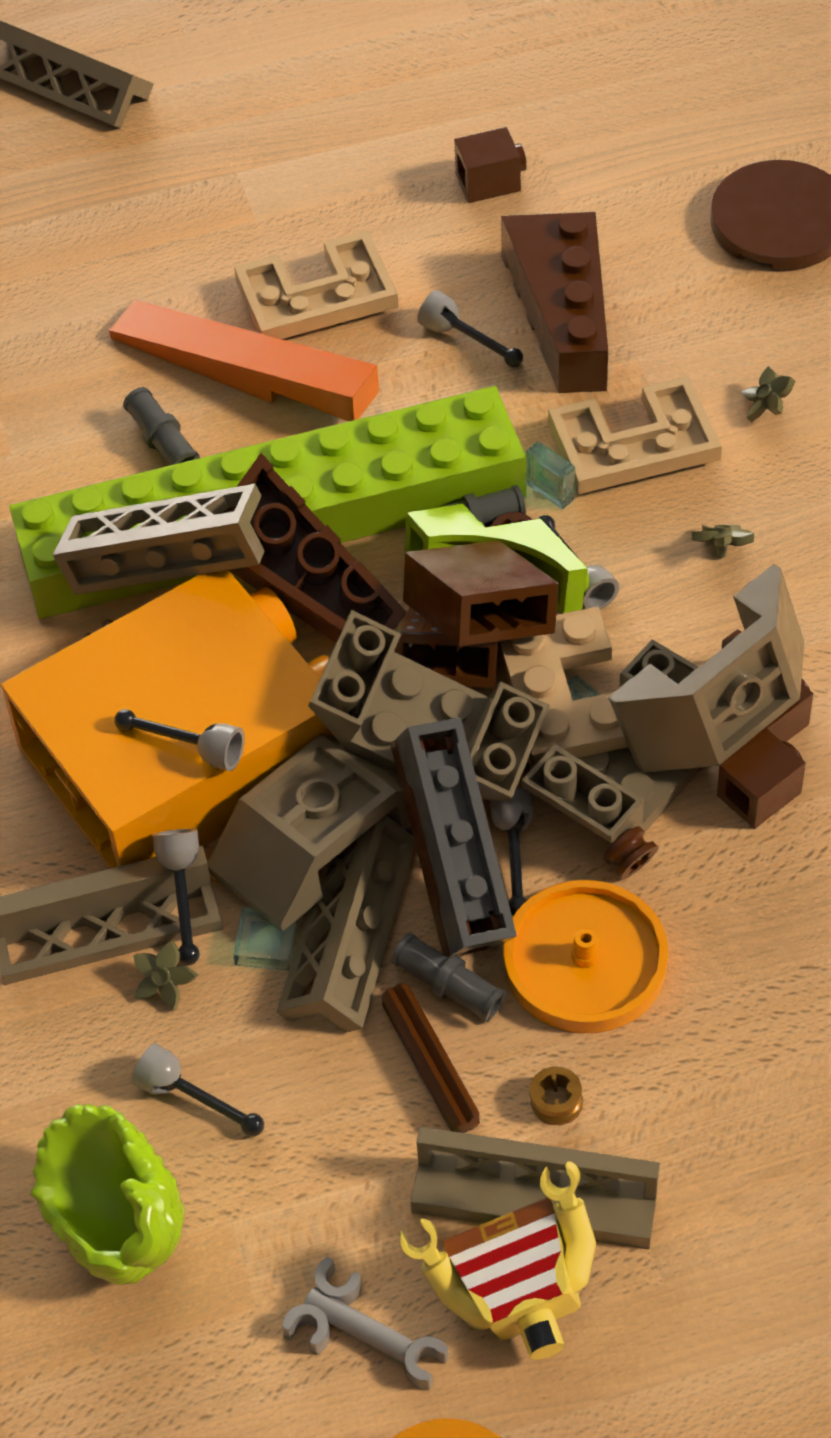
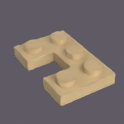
(354, 291)
(674, 441)
(538, 667)

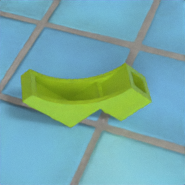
(530, 539)

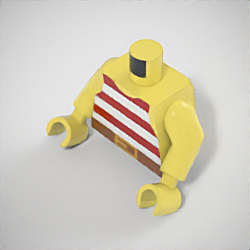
(517, 1268)

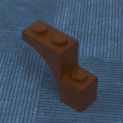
(767, 768)

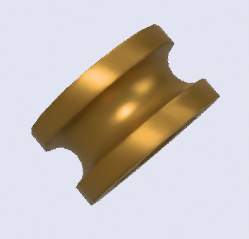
(559, 1113)

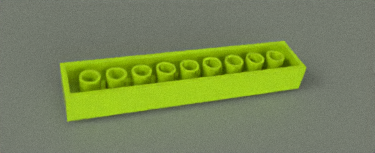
(350, 474)

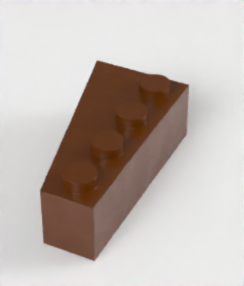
(561, 286)
(307, 561)

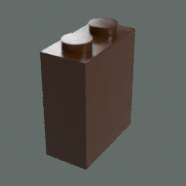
(480, 593)

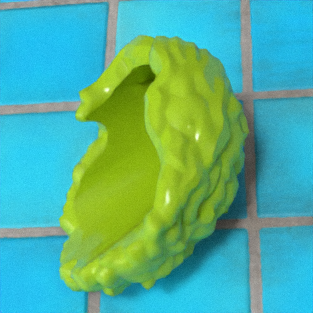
(107, 1194)

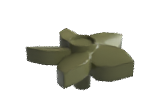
(768, 394)
(722, 536)
(163, 974)

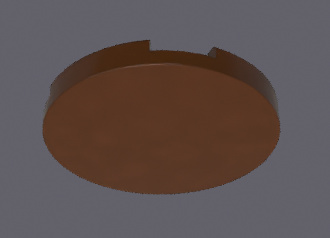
(775, 214)

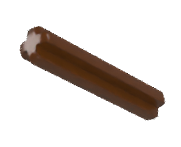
(430, 1059)

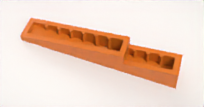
(250, 360)

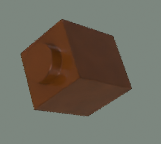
(489, 164)

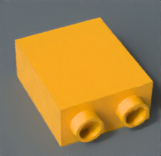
(183, 663)

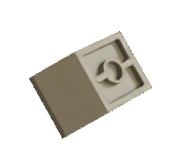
(376, 694)
(725, 697)
(607, 788)
(299, 824)

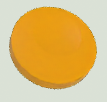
(586, 956)

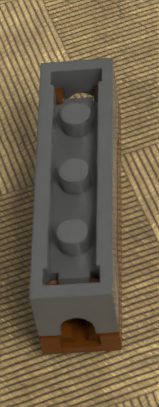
(452, 838)

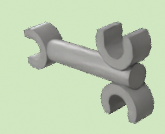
(330, 1306)

